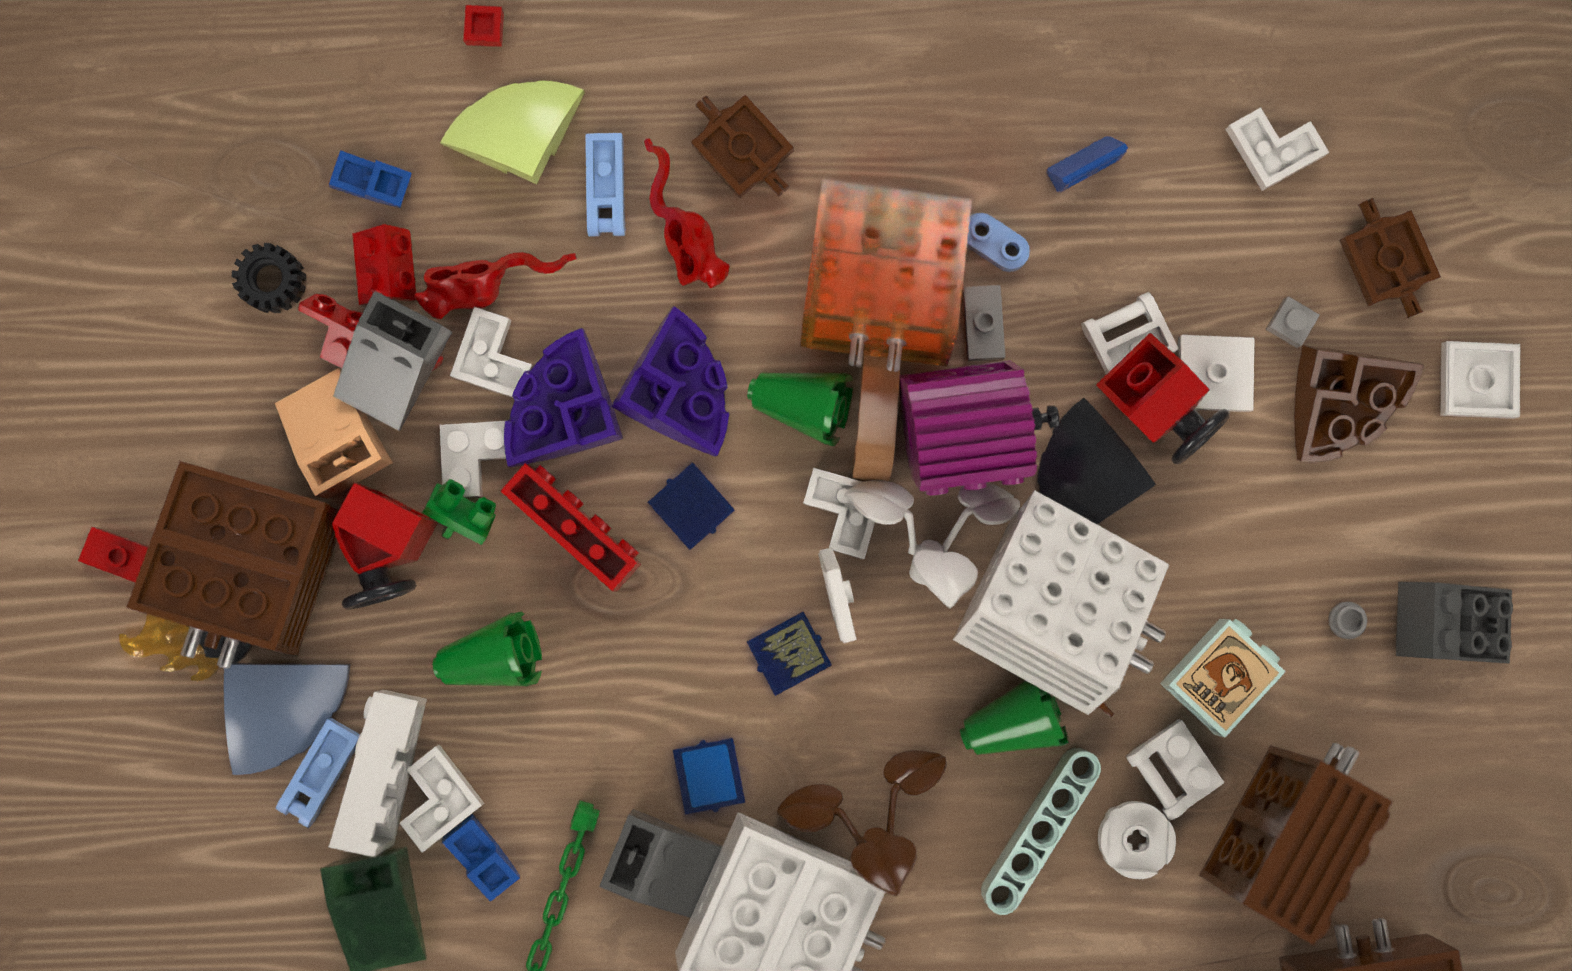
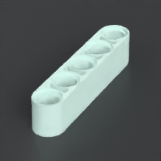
(1040, 849)

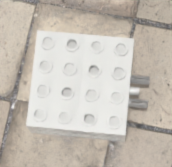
(1064, 604)
(779, 907)

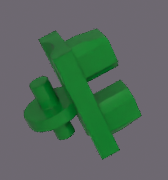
(459, 514)

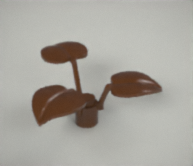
(878, 855)

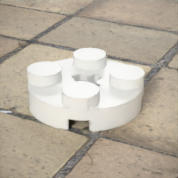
(1151, 855)

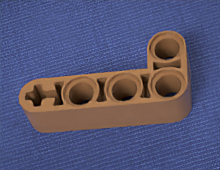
(876, 420)

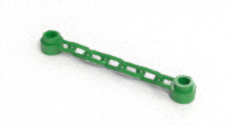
(583, 819)

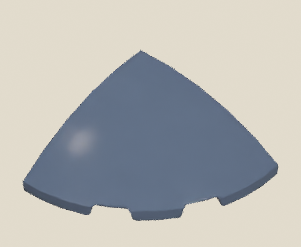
(278, 710)

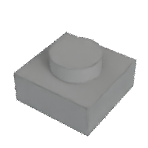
(1292, 322)

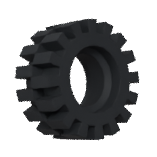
(251, 266)

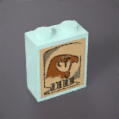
(1223, 676)

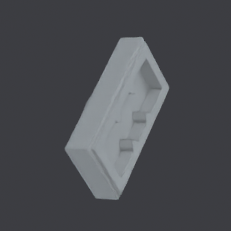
(984, 323)

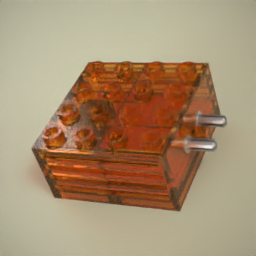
(886, 274)

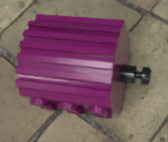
(970, 426)

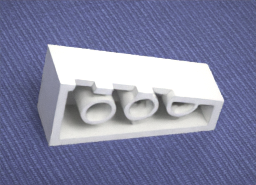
(379, 774)

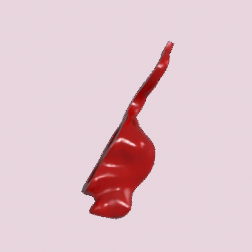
(685, 232)
(475, 282)

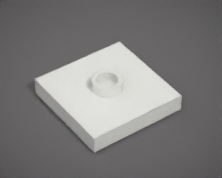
(1224, 367)
(1480, 379)
(839, 595)

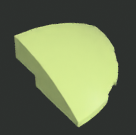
(516, 126)

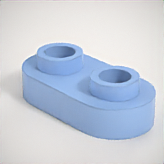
(993, 245)

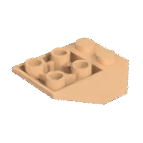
(330, 438)

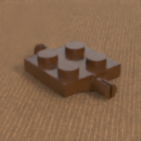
(742, 146)
(1389, 258)

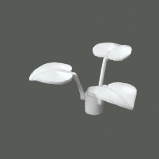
(943, 572)

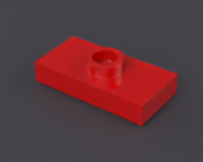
(113, 553)

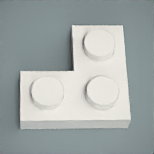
(1271, 157)
(480, 356)
(465, 447)
(852, 528)
(449, 799)

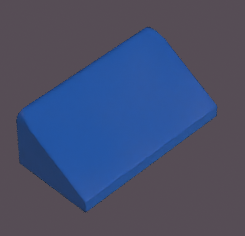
(1086, 163)

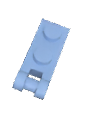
(605, 183)
(319, 771)

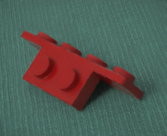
(341, 326)

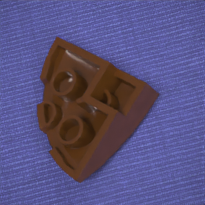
(1346, 399)

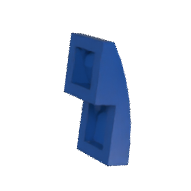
(369, 179)
(482, 857)

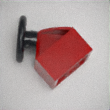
(1162, 396)
(376, 536)

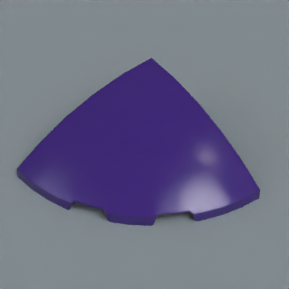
(678, 386)
(560, 405)

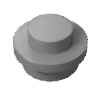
(1347, 620)

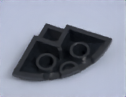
(1090, 466)

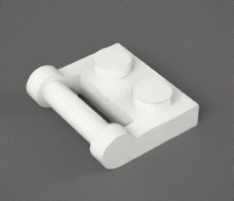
(1114, 351)
(1185, 763)

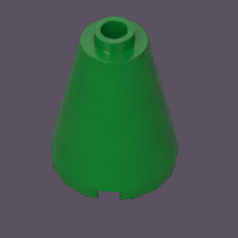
(805, 401)
(492, 656)
(1015, 722)

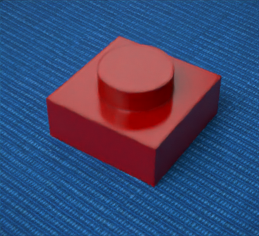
(483, 25)

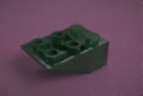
(375, 910)

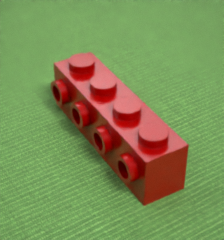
(570, 527)

